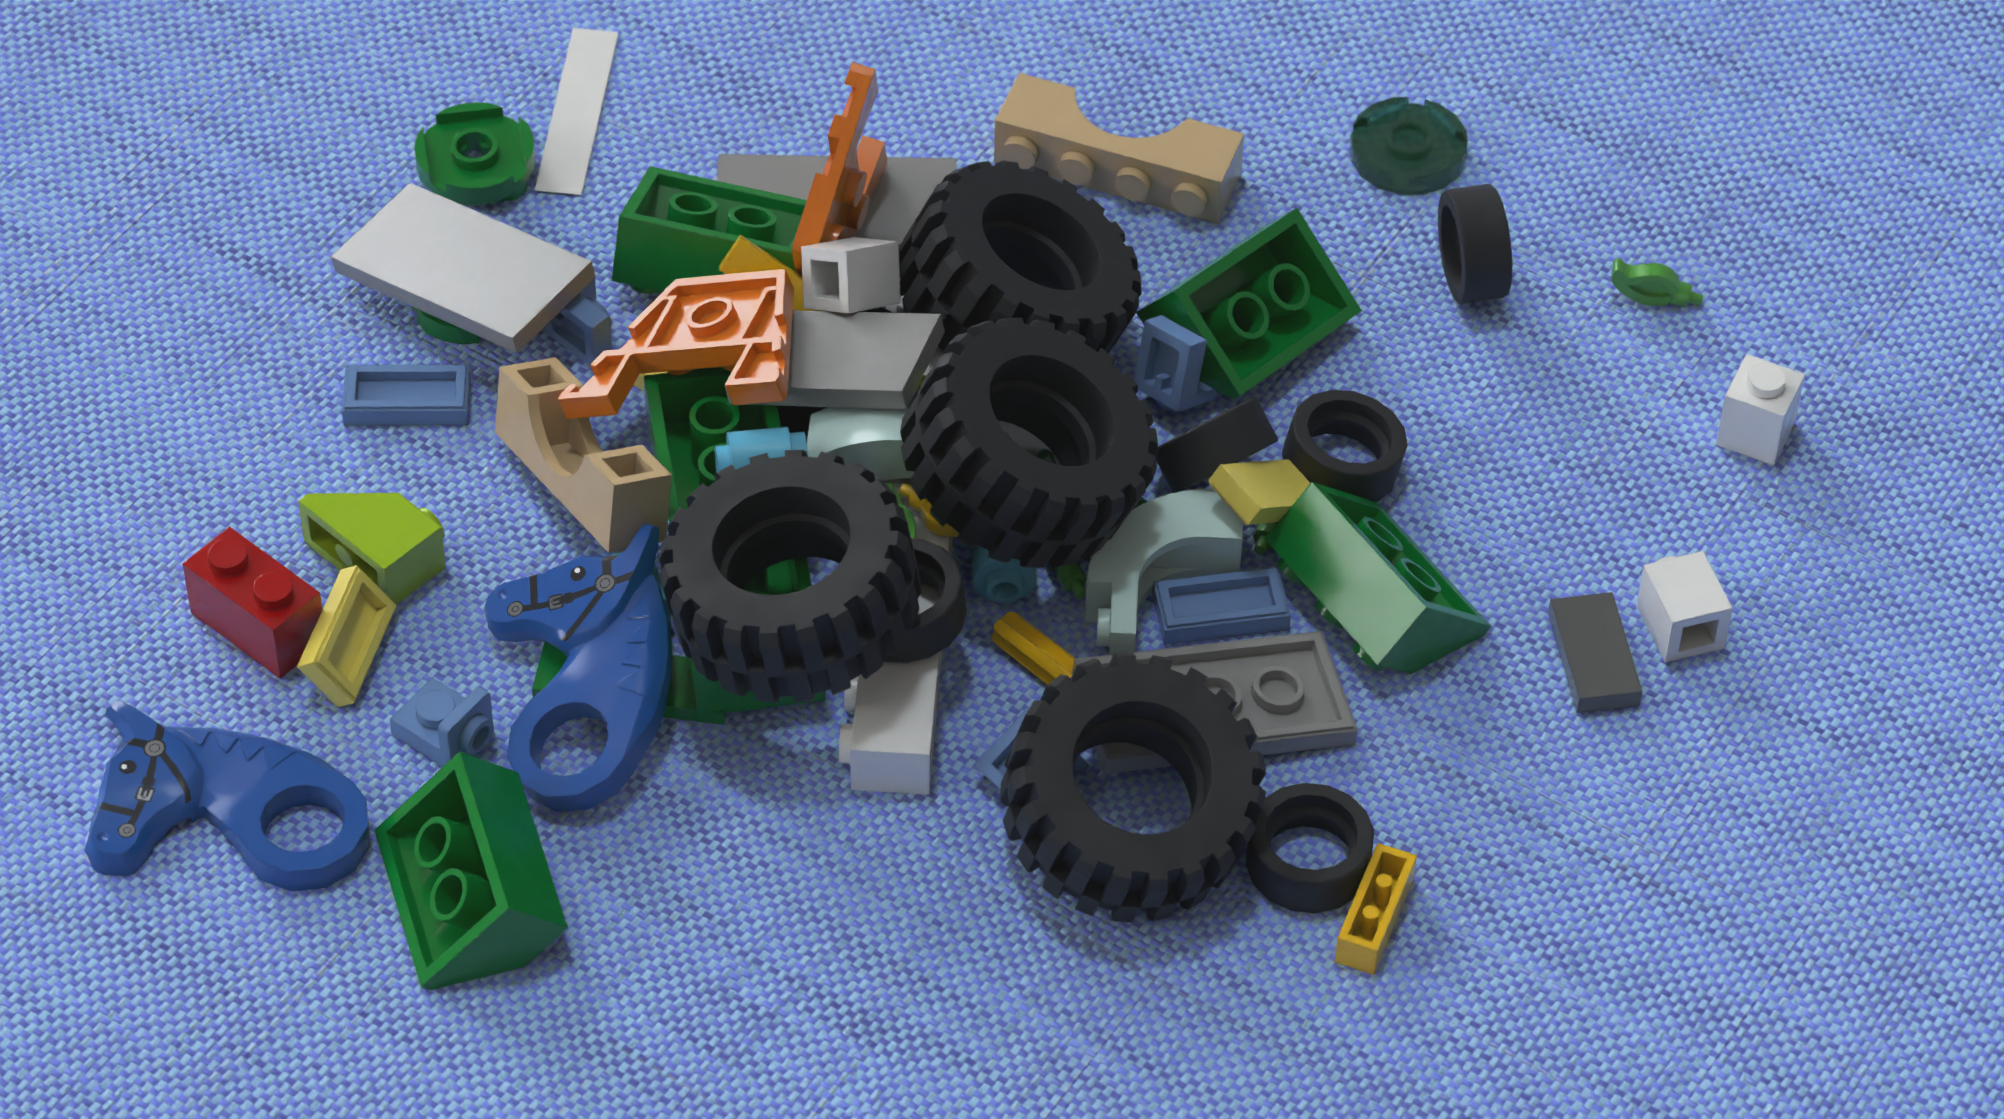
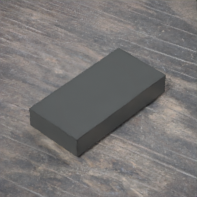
(1595, 652)

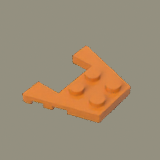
(850, 177)
(700, 324)

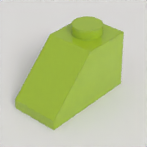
(379, 534)

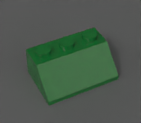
(688, 224)
(1259, 304)
(1373, 580)
(470, 874)

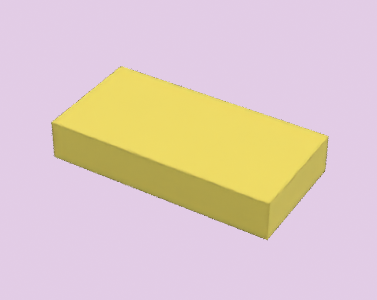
(1260, 489)
(347, 636)

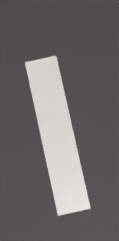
(576, 111)

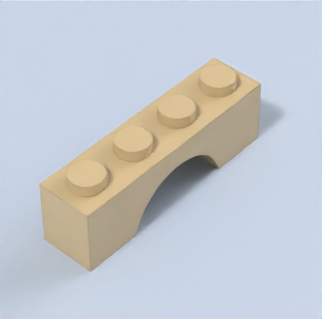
(1180, 170)
(604, 490)

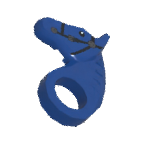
(617, 670)
(232, 782)

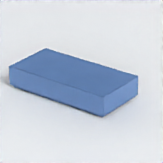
(406, 395)
(1221, 605)

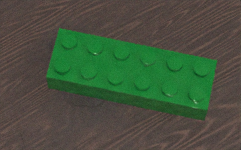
(684, 424)

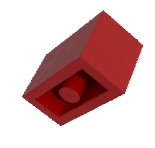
(252, 600)

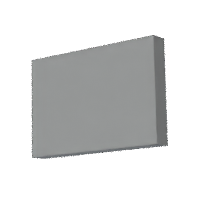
(858, 358)

